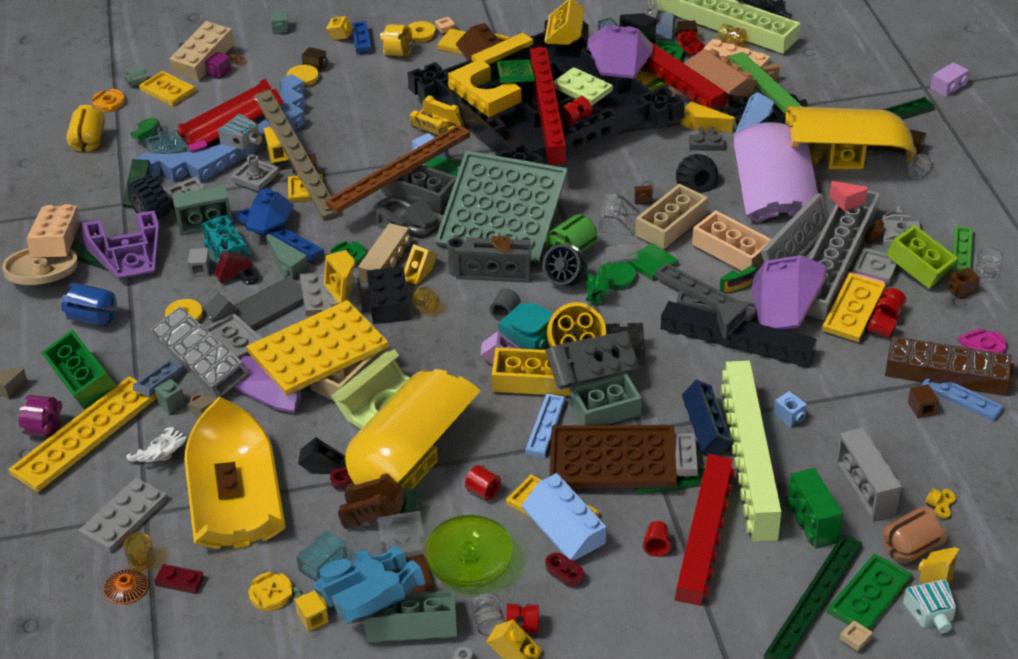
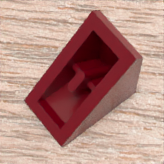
(231, 265)

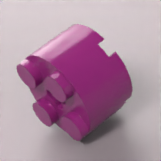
(40, 415)

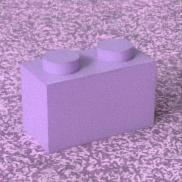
(949, 79)

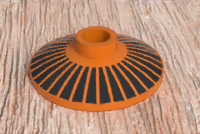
(125, 586)

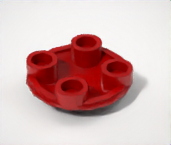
(690, 42)

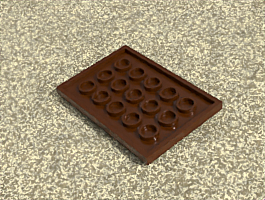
(614, 456)

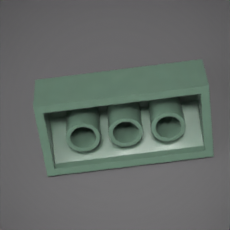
(416, 617)

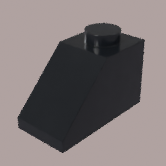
(320, 457)

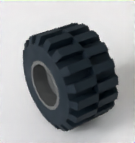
(148, 195)

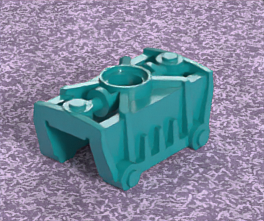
(214, 239)

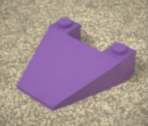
(128, 253)

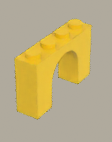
(488, 101)

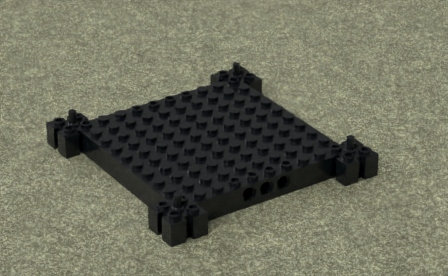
(518, 130)

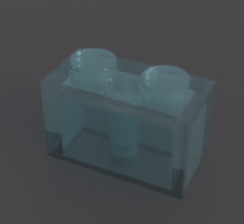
(319, 553)

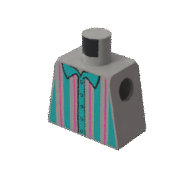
(239, 133)

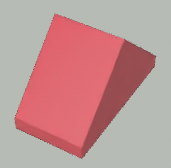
(848, 195)

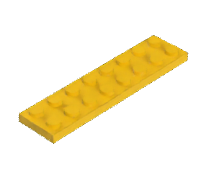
(80, 436)

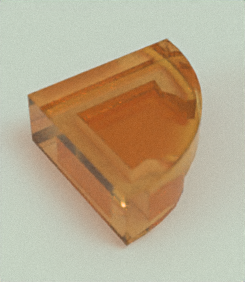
(501, 243)

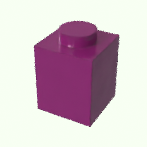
(218, 65)

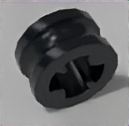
(249, 276)

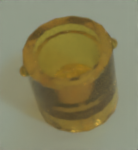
(139, 551)

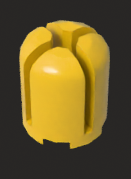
(85, 127)

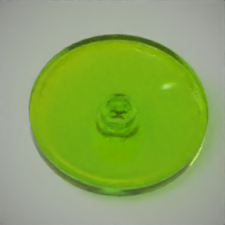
(469, 551)

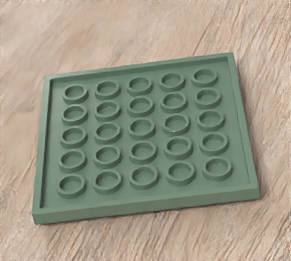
(503, 199)

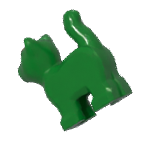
(597, 286)

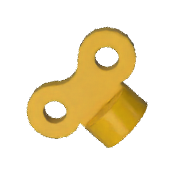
(940, 501)

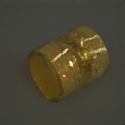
(731, 35)

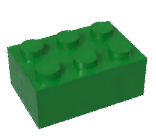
(814, 508)

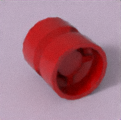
(577, 110)
(891, 302)
(530, 616)

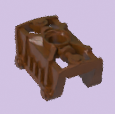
(370, 501)

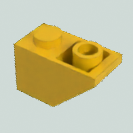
(274, 148)
(512, 642)

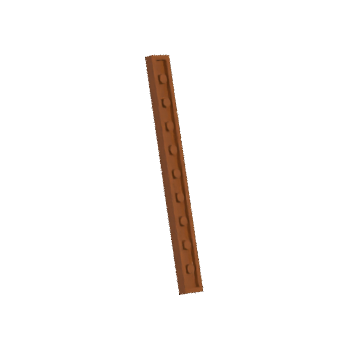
(397, 169)

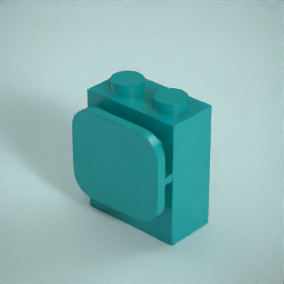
(527, 326)

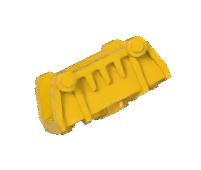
(442, 115)

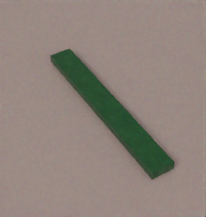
(813, 599)

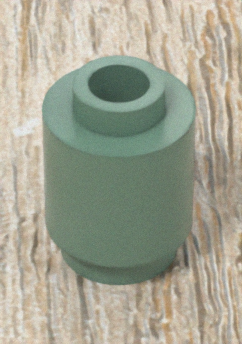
(137, 76)

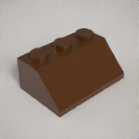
(476, 40)

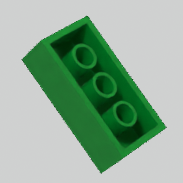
(78, 369)

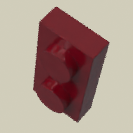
(179, 579)

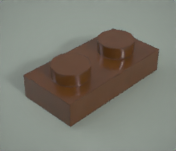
(227, 480)

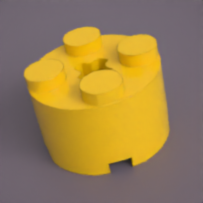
(397, 40)

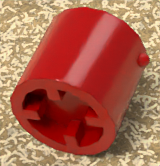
(482, 482)

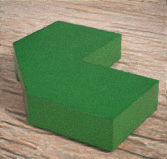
(146, 129)

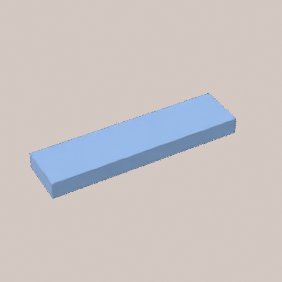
(548, 416)

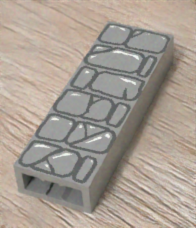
(199, 352)

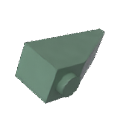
(287, 259)

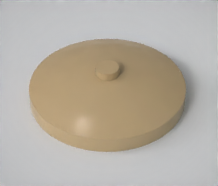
(34, 271)

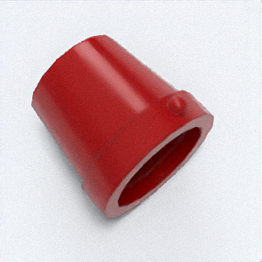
(882, 324)
(657, 539)

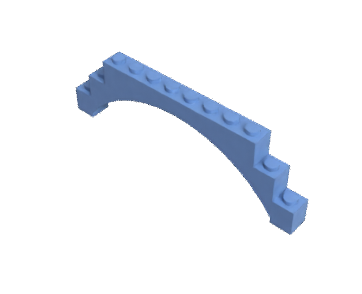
(213, 160)

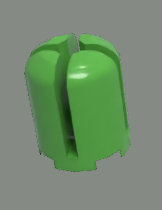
(575, 231)

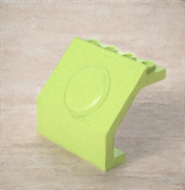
(370, 389)

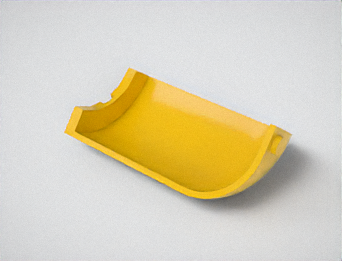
(849, 127)
(407, 425)
(232, 435)

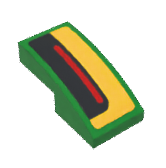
(737, 281)

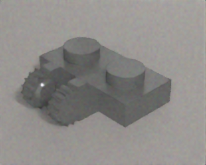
(706, 142)

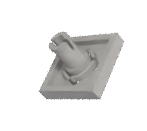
(254, 173)

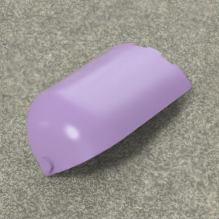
(772, 172)

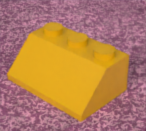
(565, 23)

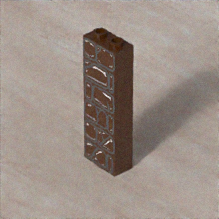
(948, 363)

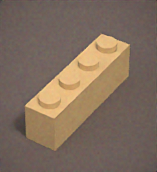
(385, 250)

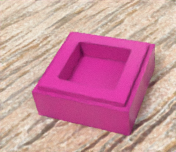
(198, 146)

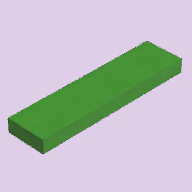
(962, 247)

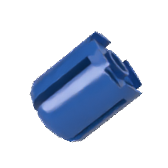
(89, 304)

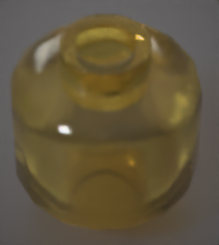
(425, 300)

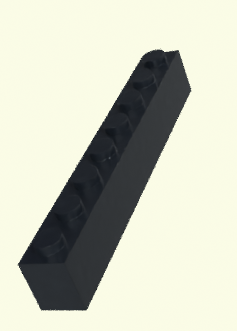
(746, 337)

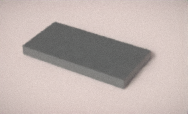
(270, 302)

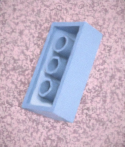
(565, 518)

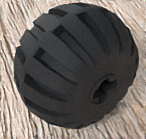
(697, 173)

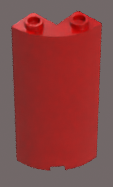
(207, 124)

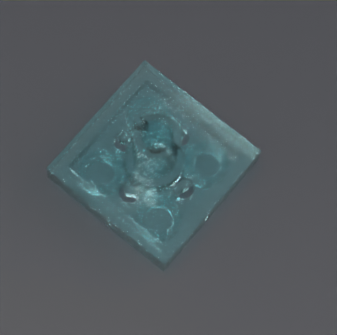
(165, 142)

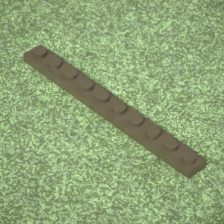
(295, 153)

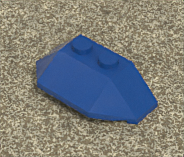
(268, 211)

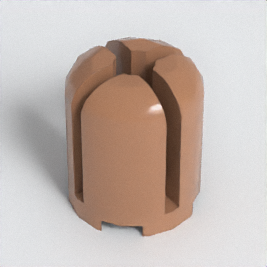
(913, 535)

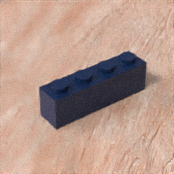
(706, 418)

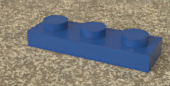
(361, 37)

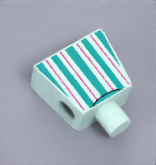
(931, 604)

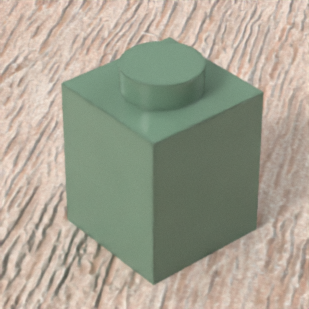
(279, 21)
(170, 396)

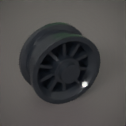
(564, 265)

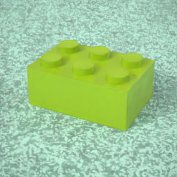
(921, 256)

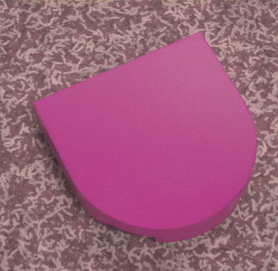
(984, 341)

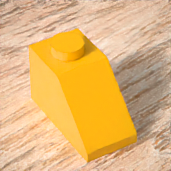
(419, 264)
(938, 565)

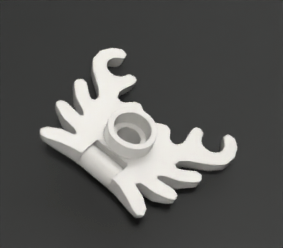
(160, 448)

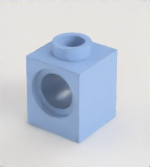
(790, 409)

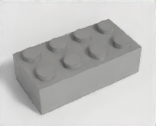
(868, 474)

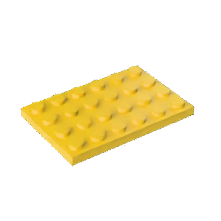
(317, 347)

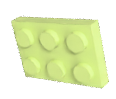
(580, 83)

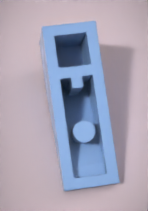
(756, 110)

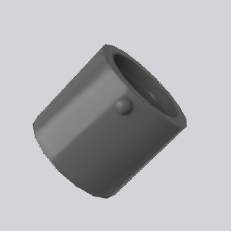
(504, 303)

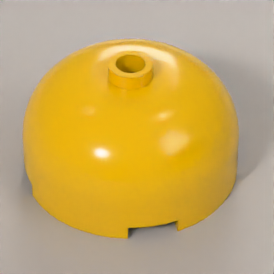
(574, 318)

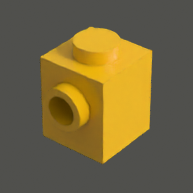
(339, 28)
(311, 610)

